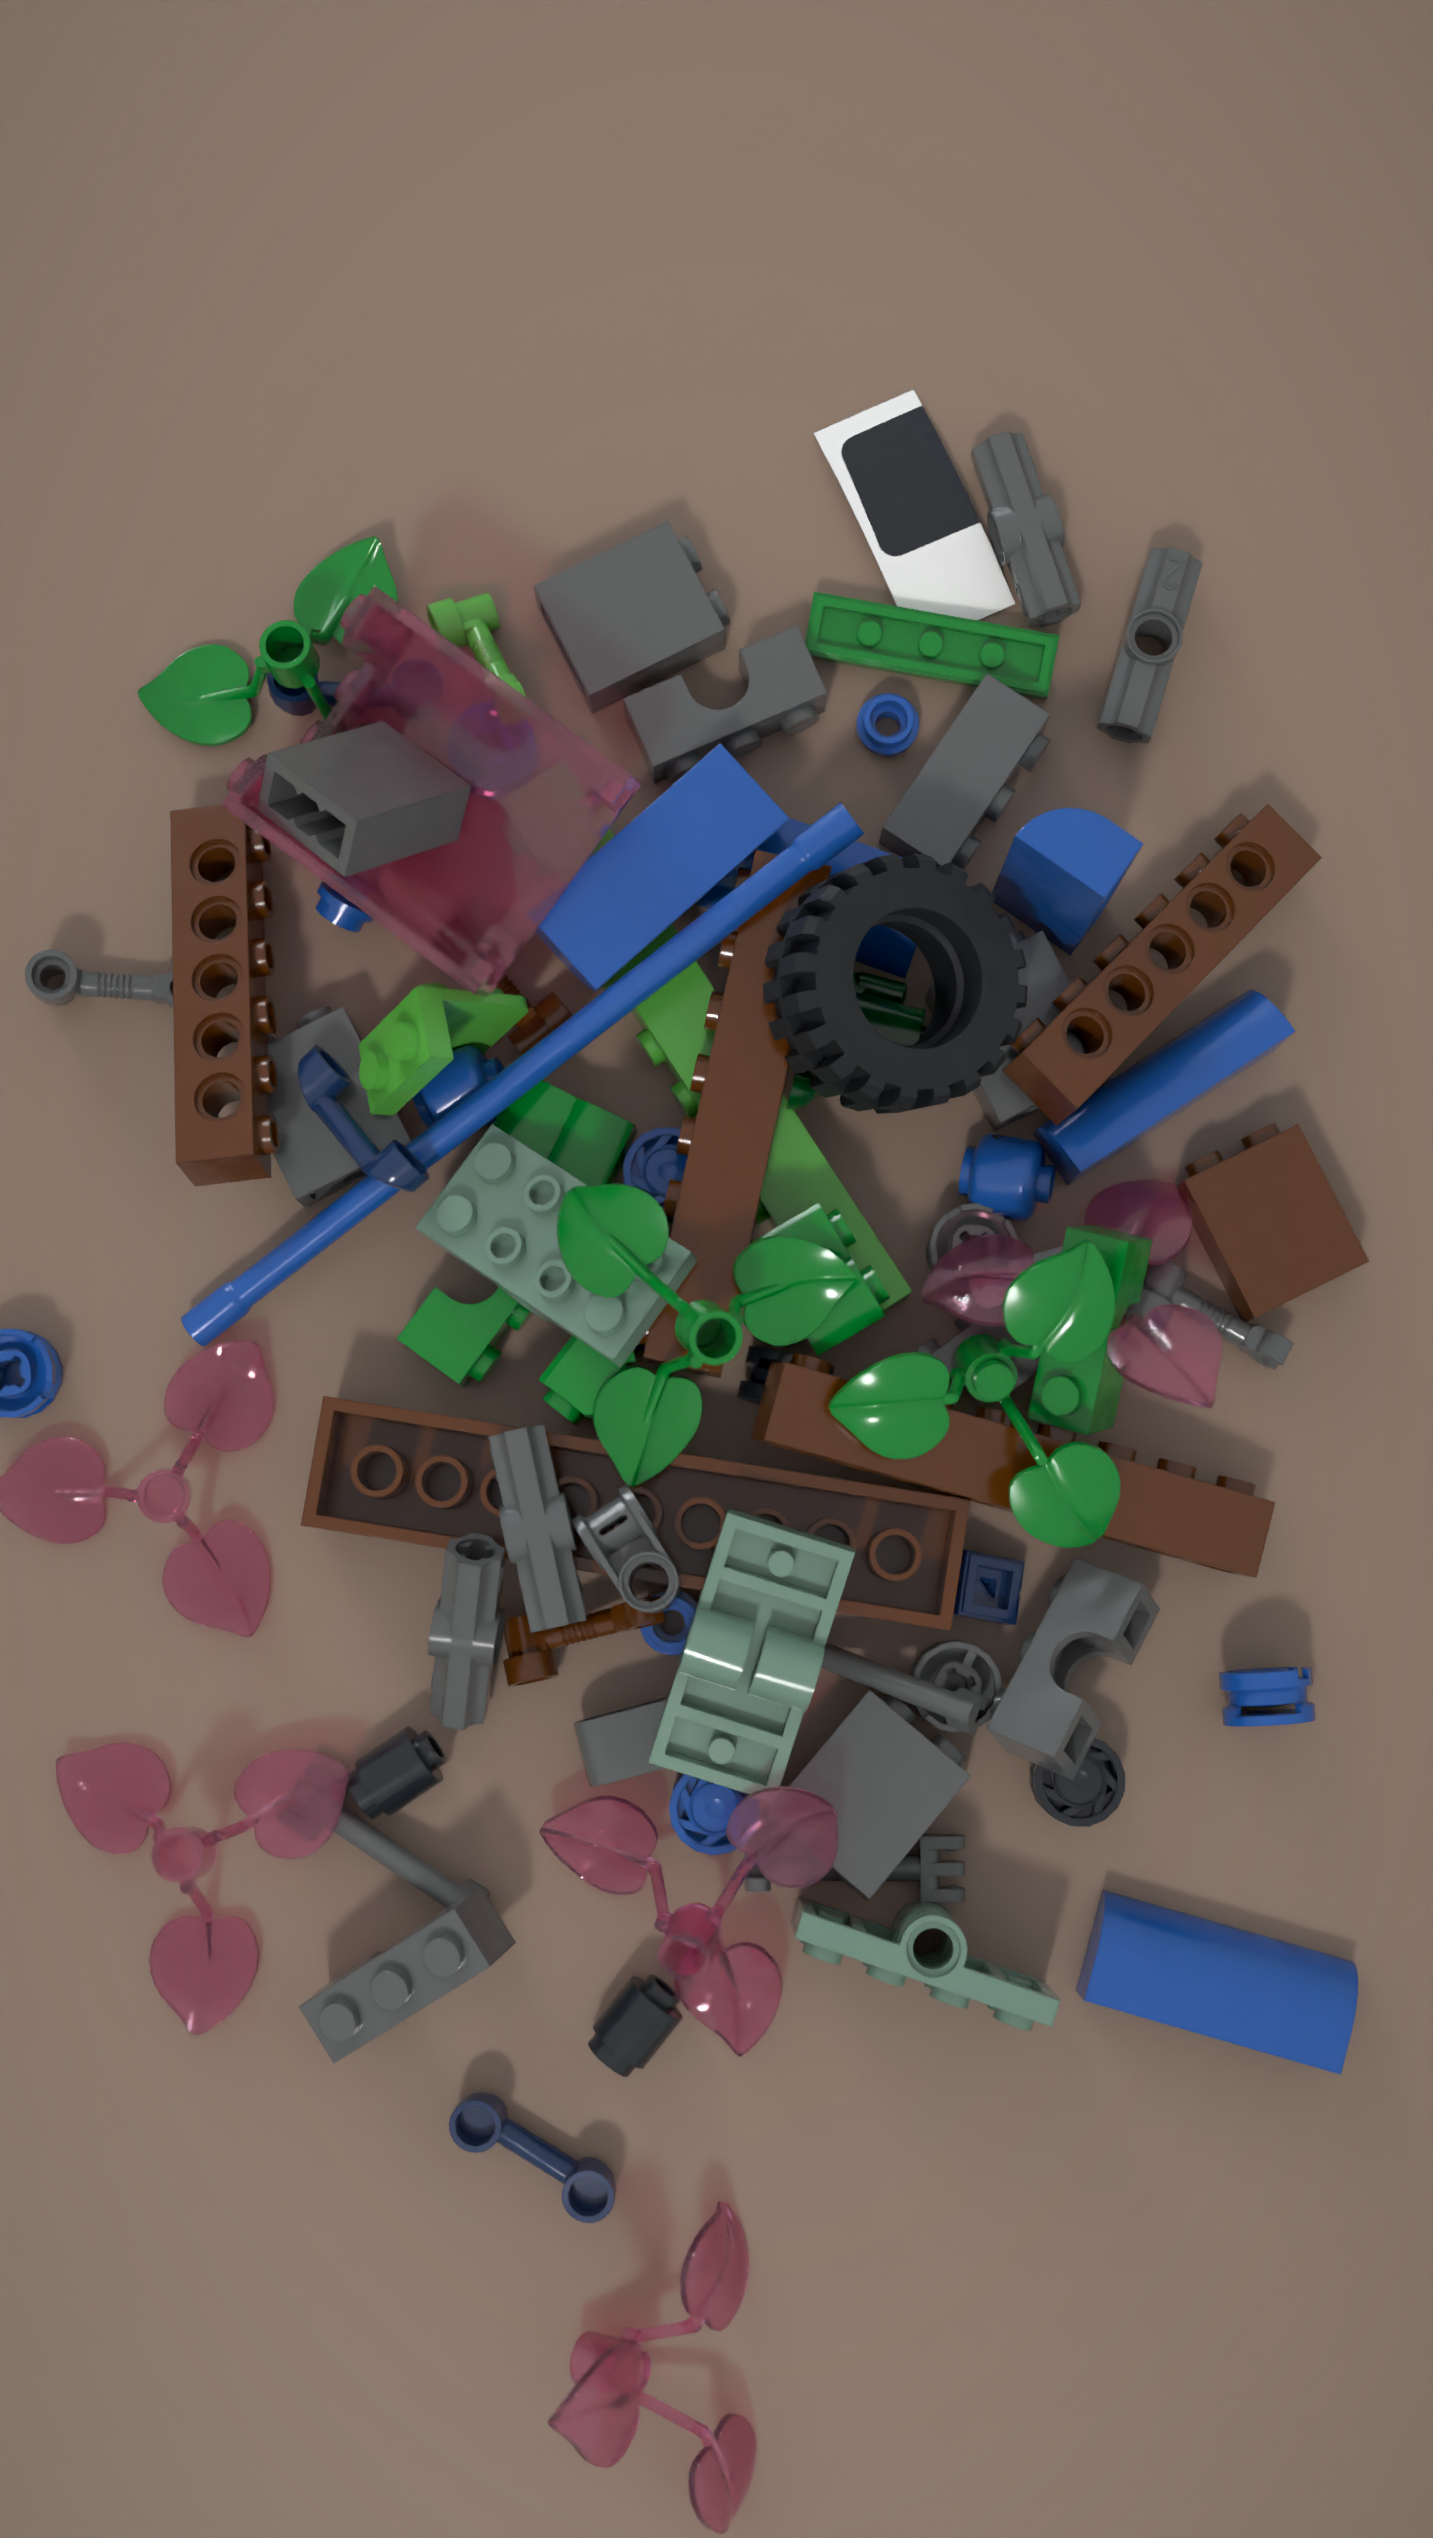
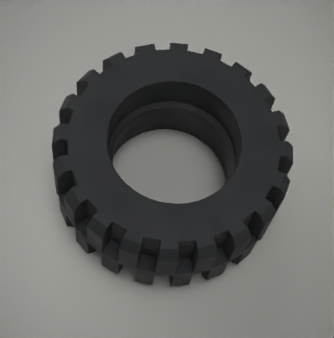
(970, 969)

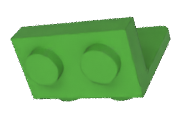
(420, 1037)

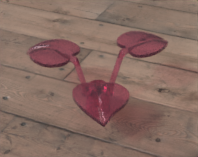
(1167, 1352)
(220, 1575)
(289, 1800)
(729, 1988)
(612, 2371)

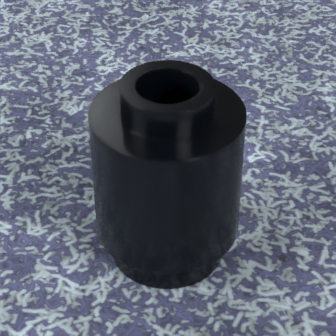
(396, 1772)
(635, 2024)

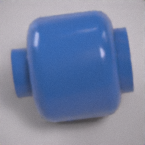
(455, 1083)
(1007, 1176)

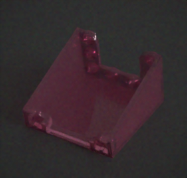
(531, 809)

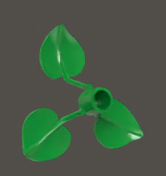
(208, 687)
(786, 1295)
(1052, 1306)

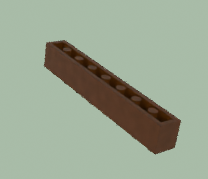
(734, 1121)
(980, 1454)

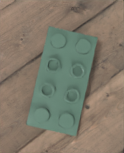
(503, 1224)
(751, 1654)
(946, 1970)

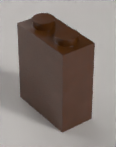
(1270, 1220)

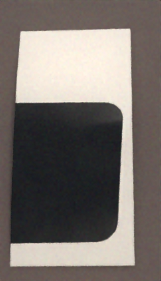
(915, 511)

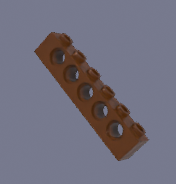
(1272, 863)
(237, 1146)

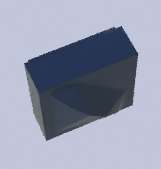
(989, 1588)

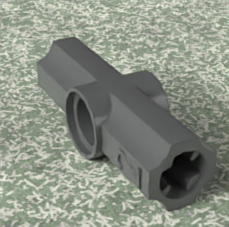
(1025, 529)
(1157, 612)
(537, 1528)
(466, 1630)

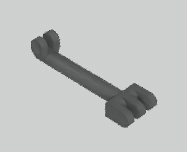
(957, 1707)
(402, 1861)
(922, 1868)

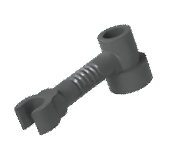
(92, 984)
(1164, 1287)

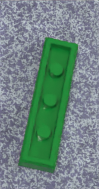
(929, 644)

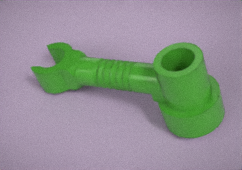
(470, 625)

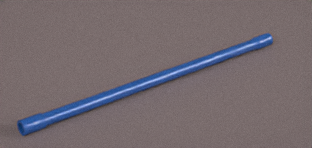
(807, 853)

